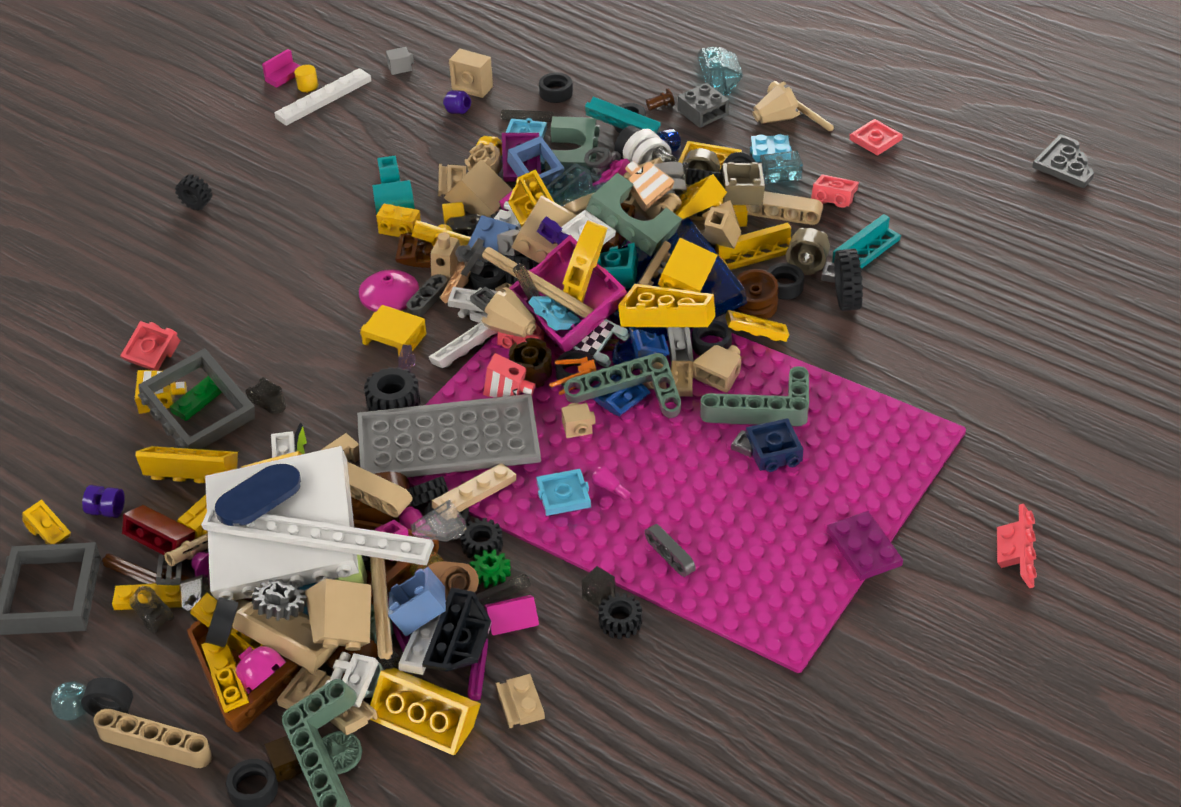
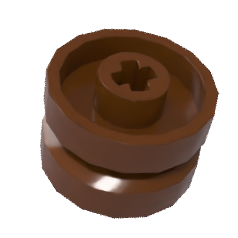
(761, 293)

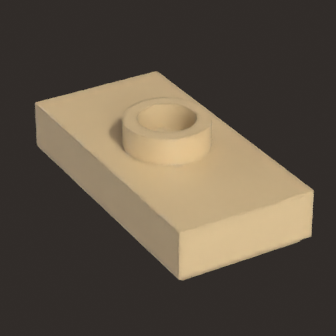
(683, 376)

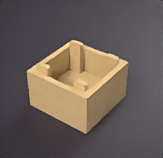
(471, 73)

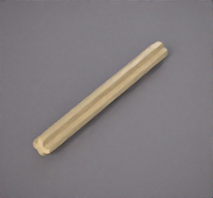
(541, 285)
(381, 608)

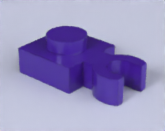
(551, 231)

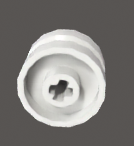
(641, 146)

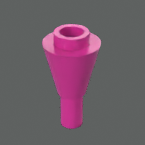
(605, 478)

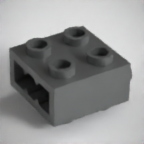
(703, 105)

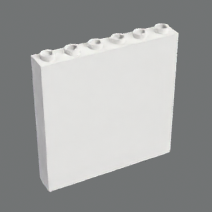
(244, 562)

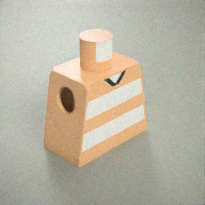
(649, 183)

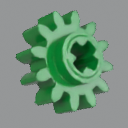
(491, 568)

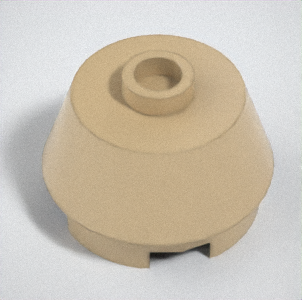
(488, 153)

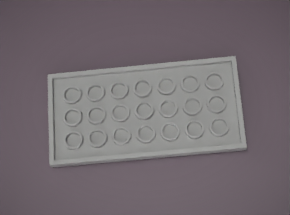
(449, 436)

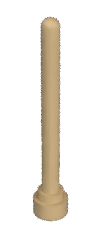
(808, 112)

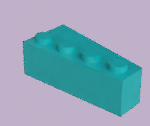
(621, 264)

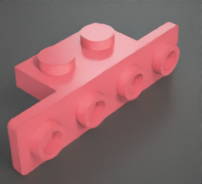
(1016, 545)

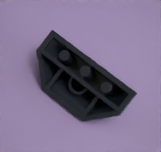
(459, 633)

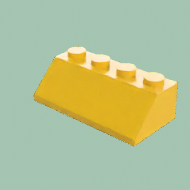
(184, 463)
(423, 710)

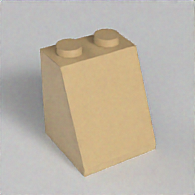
(479, 191)
(529, 241)
(339, 613)

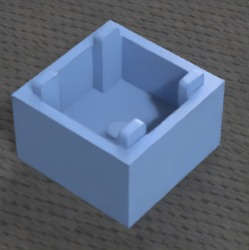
(416, 601)

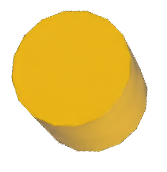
(306, 78)
(453, 210)

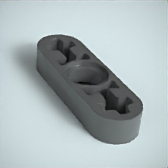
(435, 287)
(669, 550)

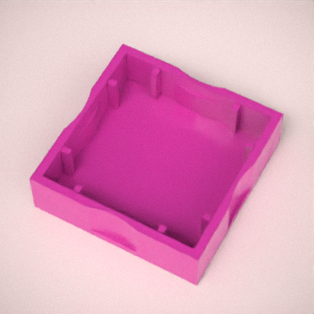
(602, 295)

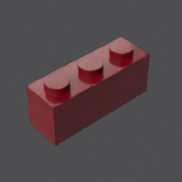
(155, 530)

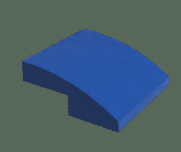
(621, 400)

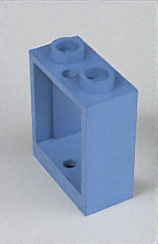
(531, 149)

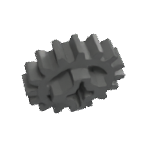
(279, 599)

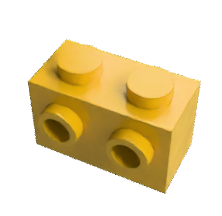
(396, 220)

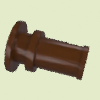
(662, 99)

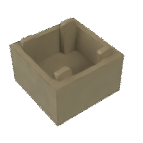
(743, 183)

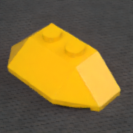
(526, 195)

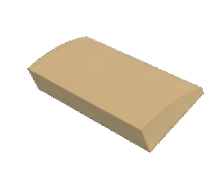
(288, 637)

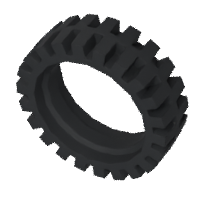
(848, 279)

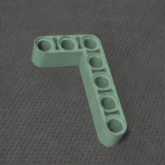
(628, 380)
(760, 408)
(306, 729)

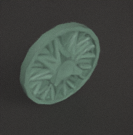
(343, 750)

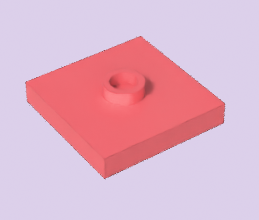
(876, 137)

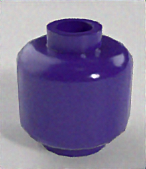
(457, 102)

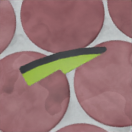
(300, 439)

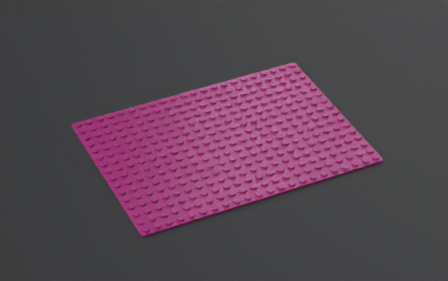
(755, 535)

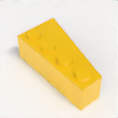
(665, 307)

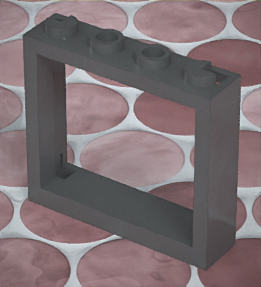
(203, 359)
(49, 621)

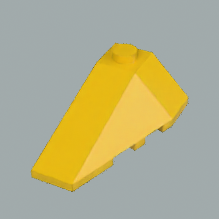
(701, 196)

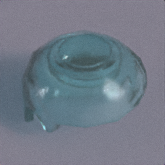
(67, 700)

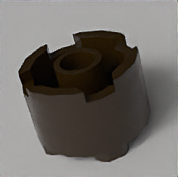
(536, 359)

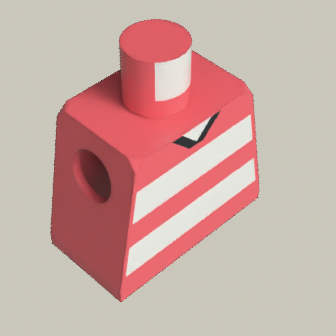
(506, 378)

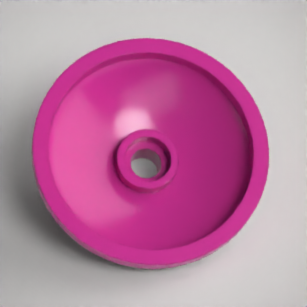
(388, 288)

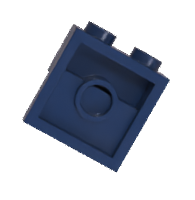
(775, 445)

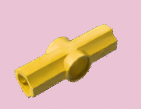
(430, 233)

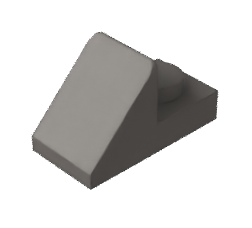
(679, 344)

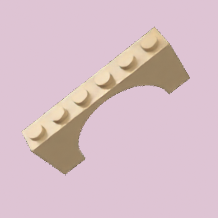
(717, 227)

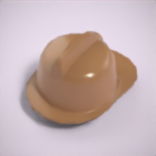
(456, 576)

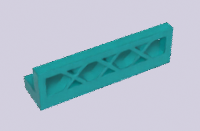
(619, 116)
(871, 236)

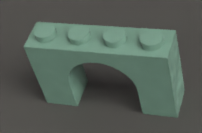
(574, 130)
(646, 234)

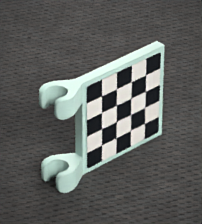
(597, 339)

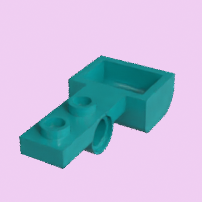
(391, 189)

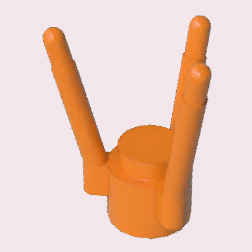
(585, 368)

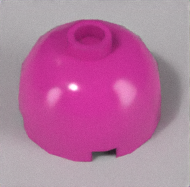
(257, 666)

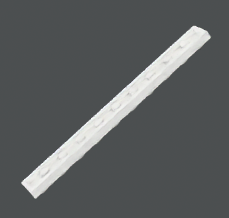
(328, 537)

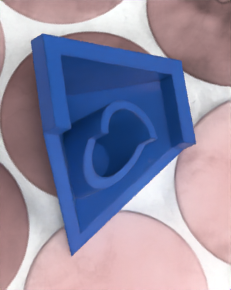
(647, 343)

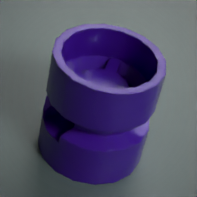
(103, 501)

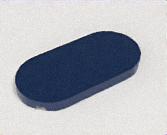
(258, 494)

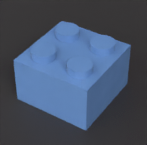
(488, 229)

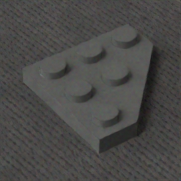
(1065, 162)

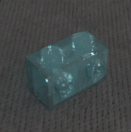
(781, 167)

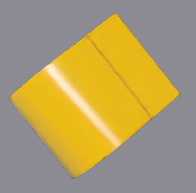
(42, 521)

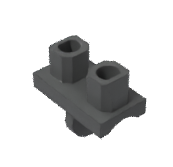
(470, 257)

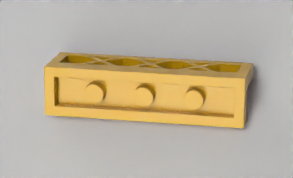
(753, 243)

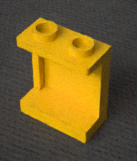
(687, 267)
(394, 328)

